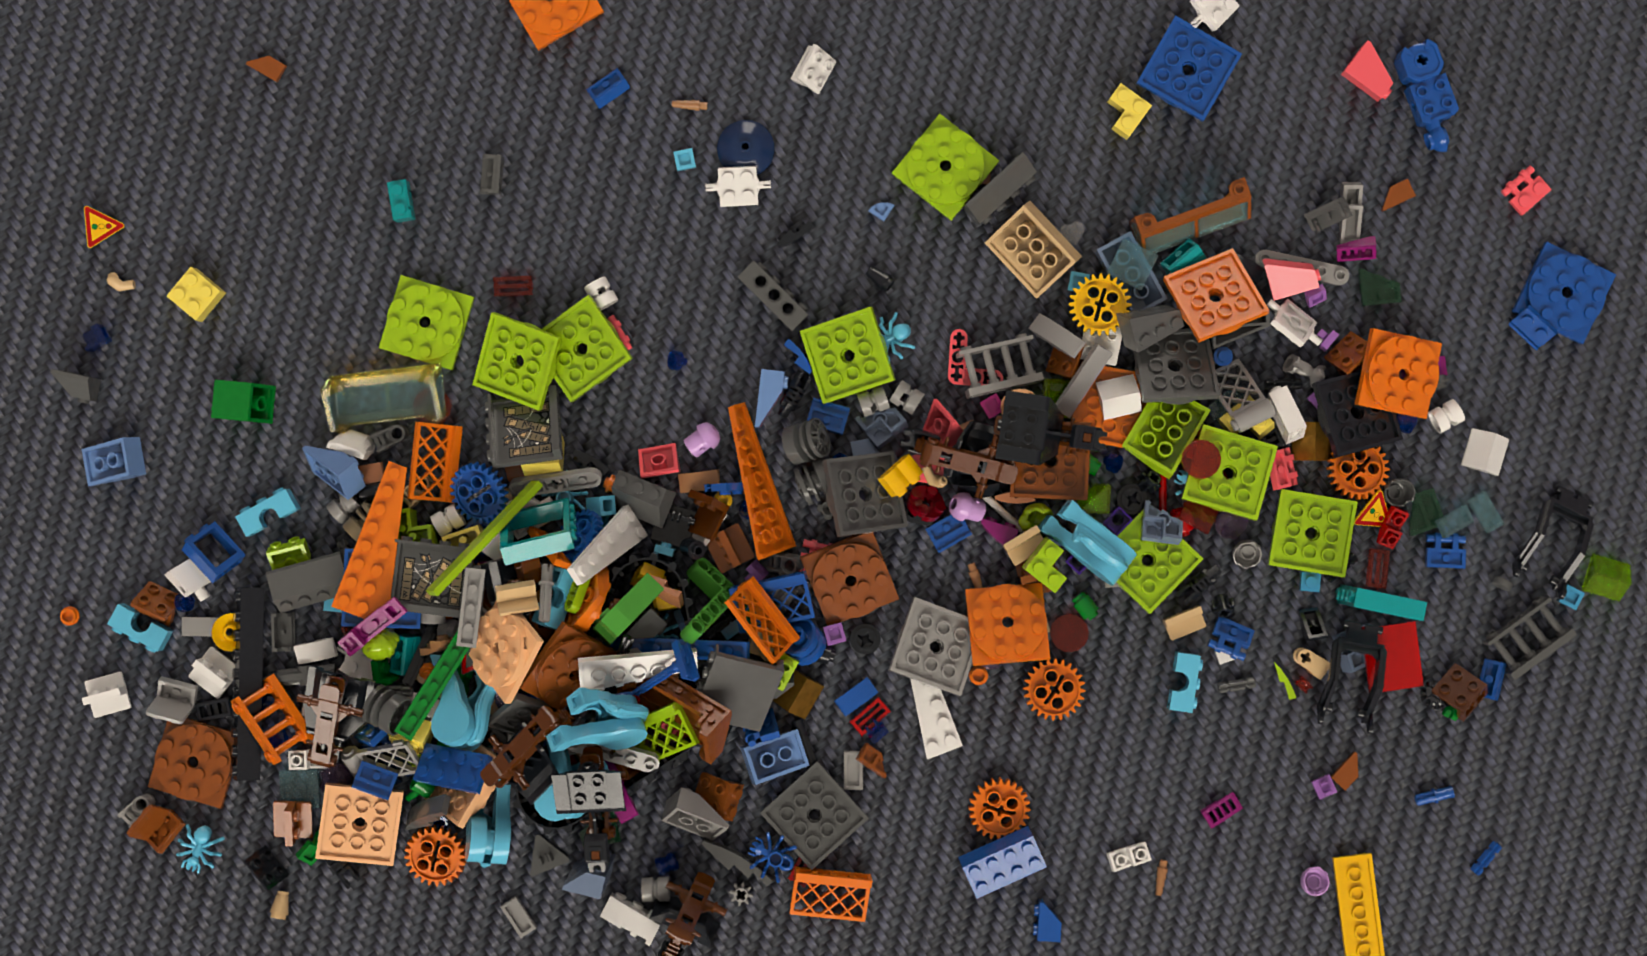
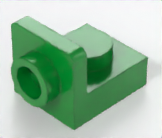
(381, 673)

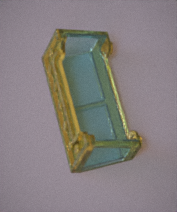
(384, 396)

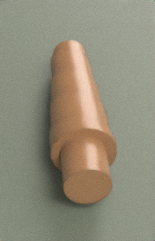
(690, 105)
(975, 575)
(1161, 876)

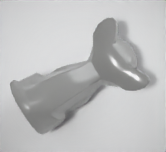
(1294, 364)

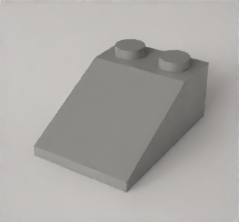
(692, 813)

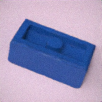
(608, 88)
(1493, 675)

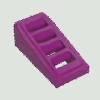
(1367, 251)
(1219, 819)

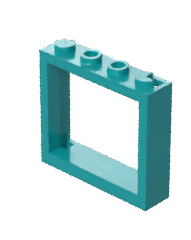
(542, 545)
(1381, 602)

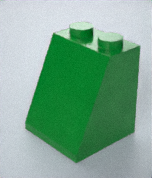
(243, 401)

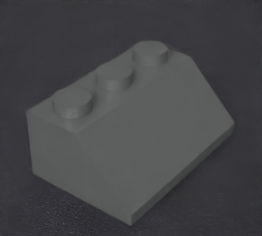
(645, 498)

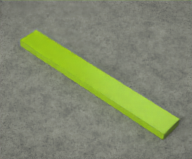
(484, 538)

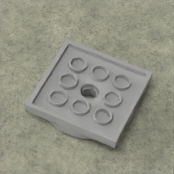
(914, 658)

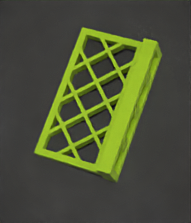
(662, 714)

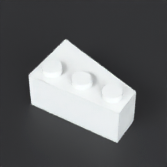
(630, 917)

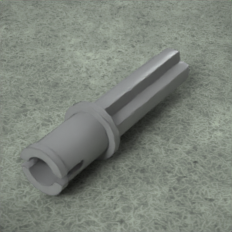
(545, 592)

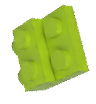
(288, 553)

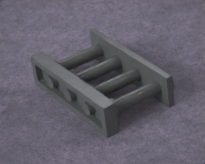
(1531, 657)

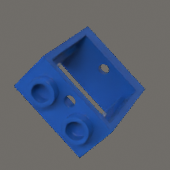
(200, 560)

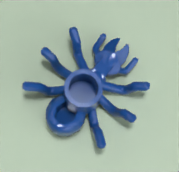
(775, 857)

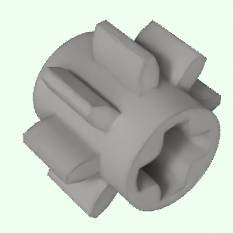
(740, 899)

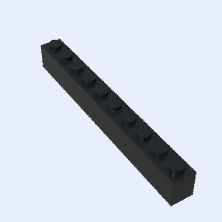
(248, 679)

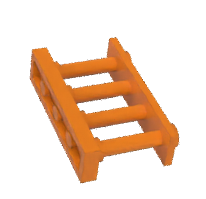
(282, 702)

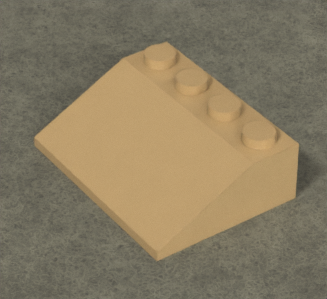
(1033, 249)

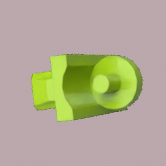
(789, 666)

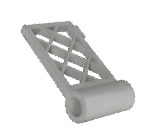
(1250, 412)
(353, 756)

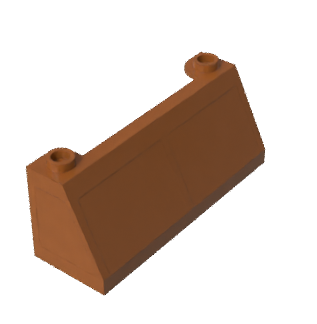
(707, 717)

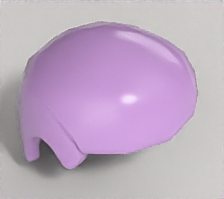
(1314, 881)

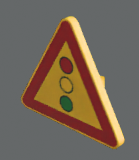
(99, 226)
(1373, 512)

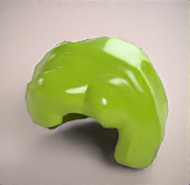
(1033, 515)
(381, 646)

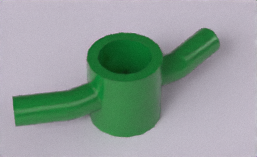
(419, 789)

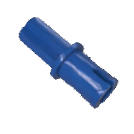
(1434, 795)

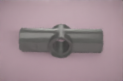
(299, 675)

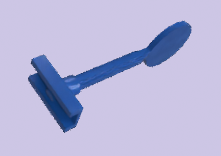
(684, 664)

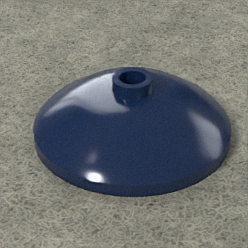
(748, 132)

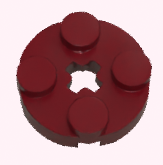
(929, 495)

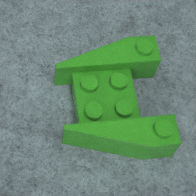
(617, 619)

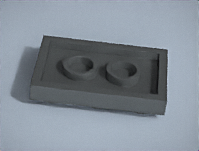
(511, 715)

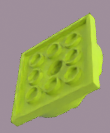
(948, 189)
(447, 316)
(827, 349)
(605, 351)
(498, 364)
(1251, 468)
(1333, 525)
(1169, 567)

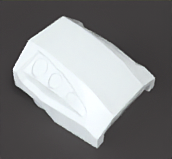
(353, 444)

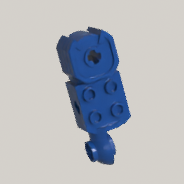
(1427, 91)

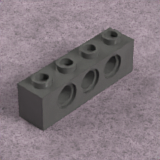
(748, 278)

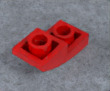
(1390, 529)

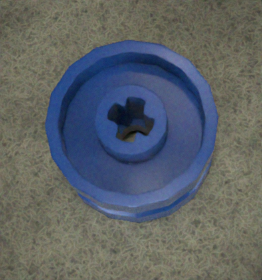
(810, 645)

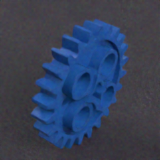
(469, 478)
(588, 527)

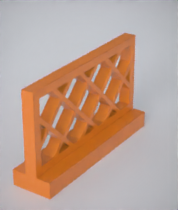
(449, 466)
(767, 614)
(836, 879)

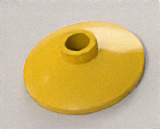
(219, 634)

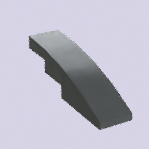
(427, 812)
(731, 857)

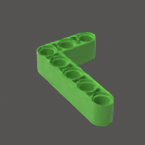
(716, 587)

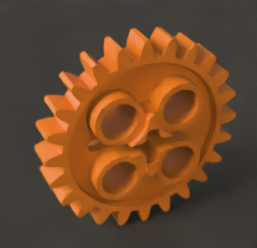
(1369, 482)
(1069, 698)
(1005, 792)
(419, 851)

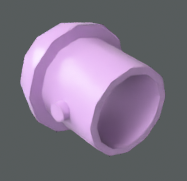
(702, 439)
(964, 507)

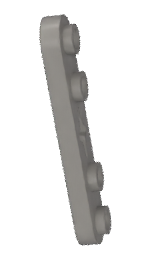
(1329, 273)
(566, 481)
(630, 757)

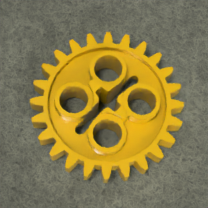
(1083, 300)

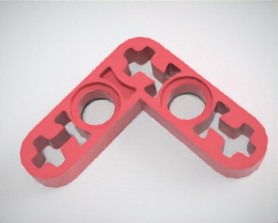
(965, 377)

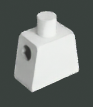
(189, 580)

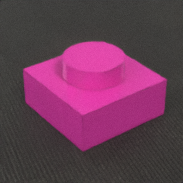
(991, 406)

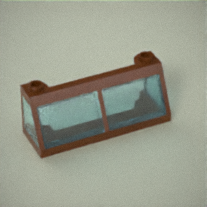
(1194, 223)

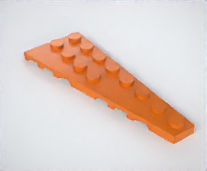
(765, 511)
(372, 563)

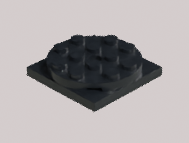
(1346, 433)

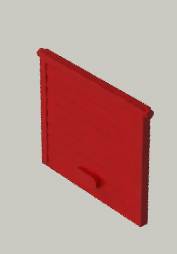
(1403, 657)

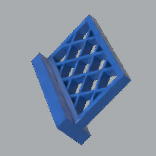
(783, 582)

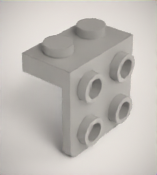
(173, 700)

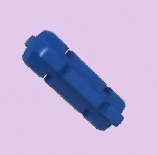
(1485, 858)

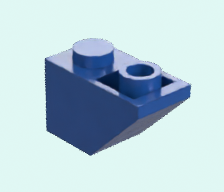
(1048, 924)

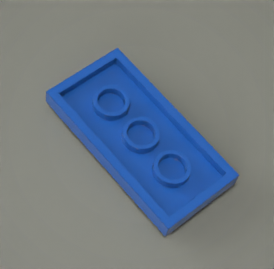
(451, 768)

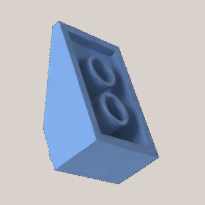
(770, 390)
(114, 461)
(336, 470)
(774, 757)

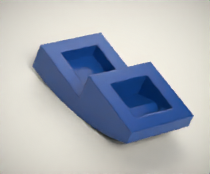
(801, 361)
(856, 696)

